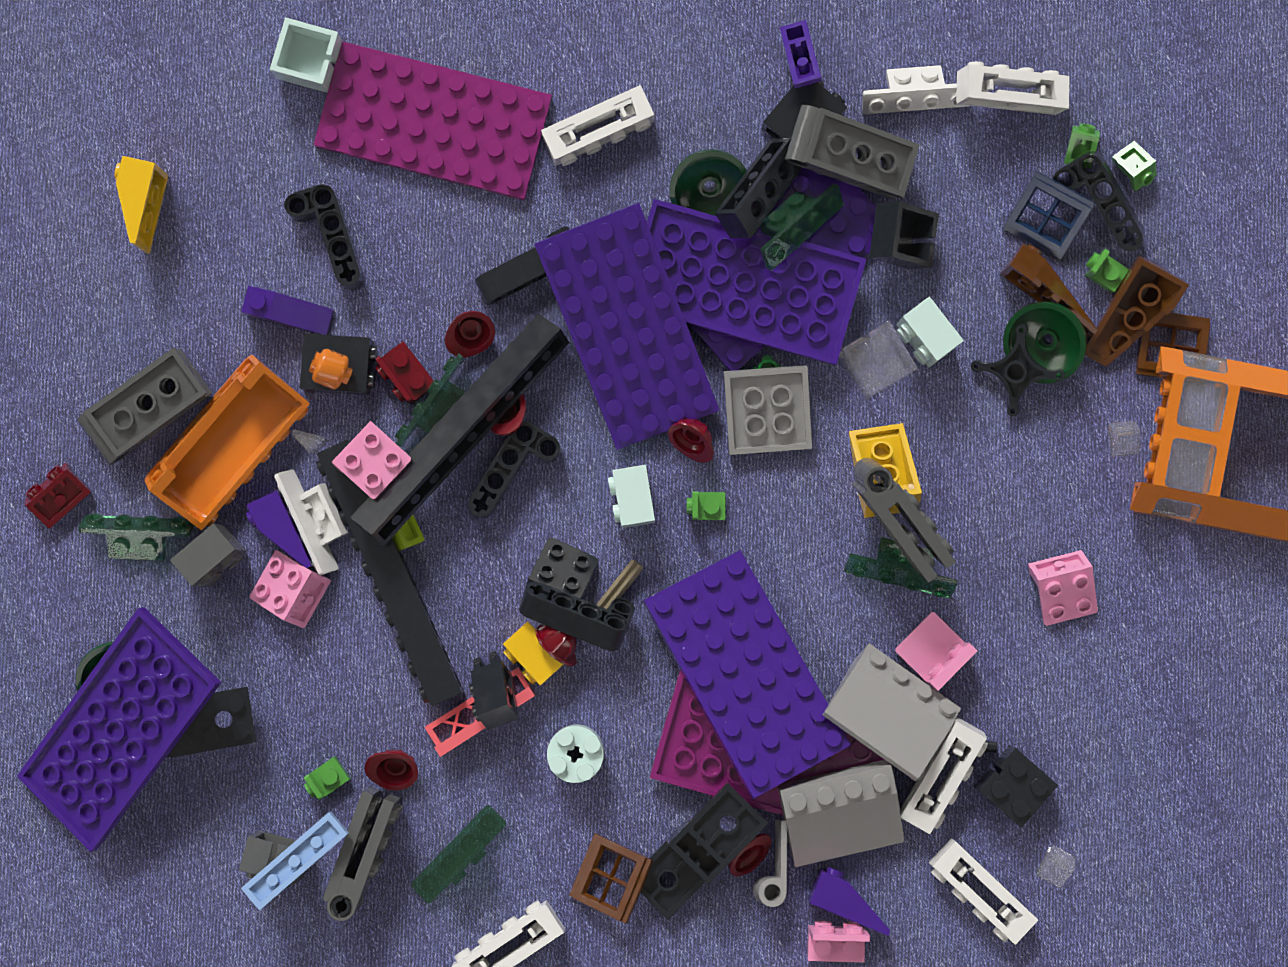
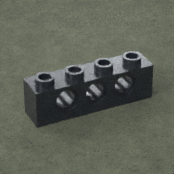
(758, 190)

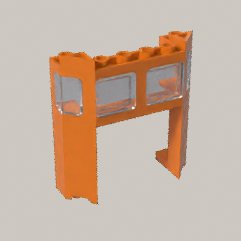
(1195, 440)

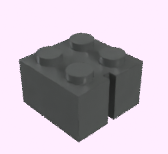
(209, 556)
(262, 850)

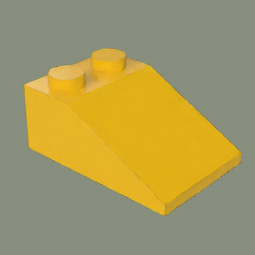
(141, 194)
(890, 449)

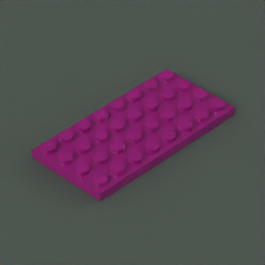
(433, 121)
(696, 760)

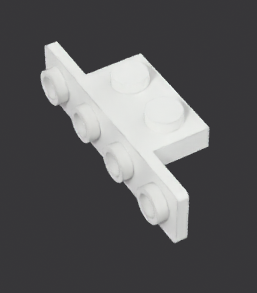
(910, 91)
(314, 517)

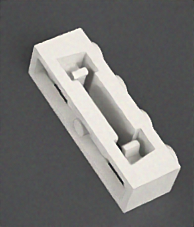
(976, 81)
(615, 132)
(920, 814)
(546, 920)
(1015, 925)

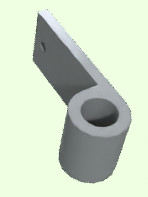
(772, 889)

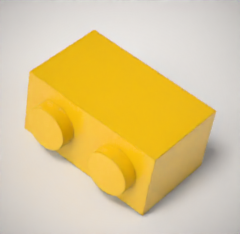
(526, 649)

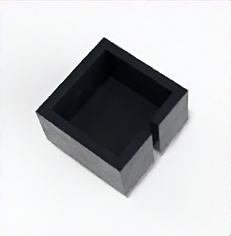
(895, 229)
(1018, 787)

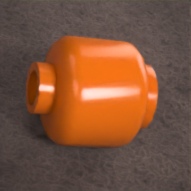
(330, 369)

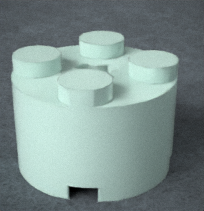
(561, 761)

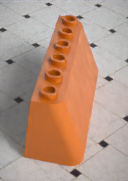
(226, 442)

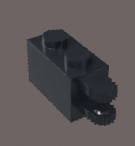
(493, 692)

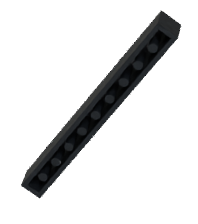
(462, 428)
(396, 589)

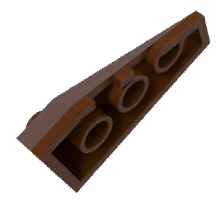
(1039, 281)
(1138, 304)

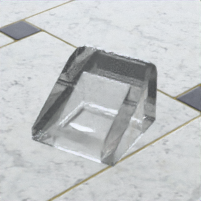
(1124, 438)
(310, 442)
(1056, 866)

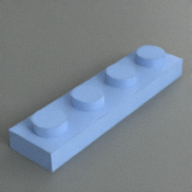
(294, 860)

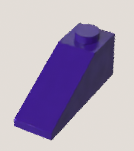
(800, 54)
(286, 311)
(273, 519)
(838, 896)

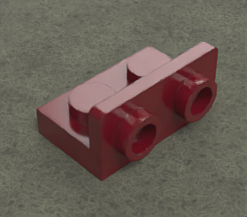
(405, 372)
(56, 495)

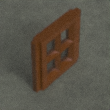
(1176, 322)
(632, 888)

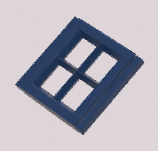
(1061, 194)

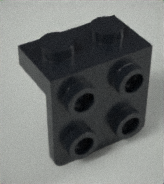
(563, 568)

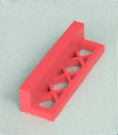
(475, 727)

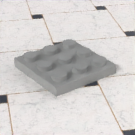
(768, 410)

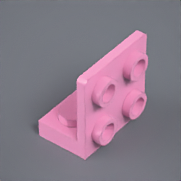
(371, 460)
(1065, 587)
(289, 589)
(934, 651)
(837, 942)

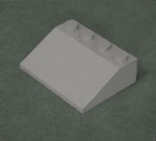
(891, 711)
(841, 812)

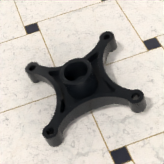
(1017, 370)

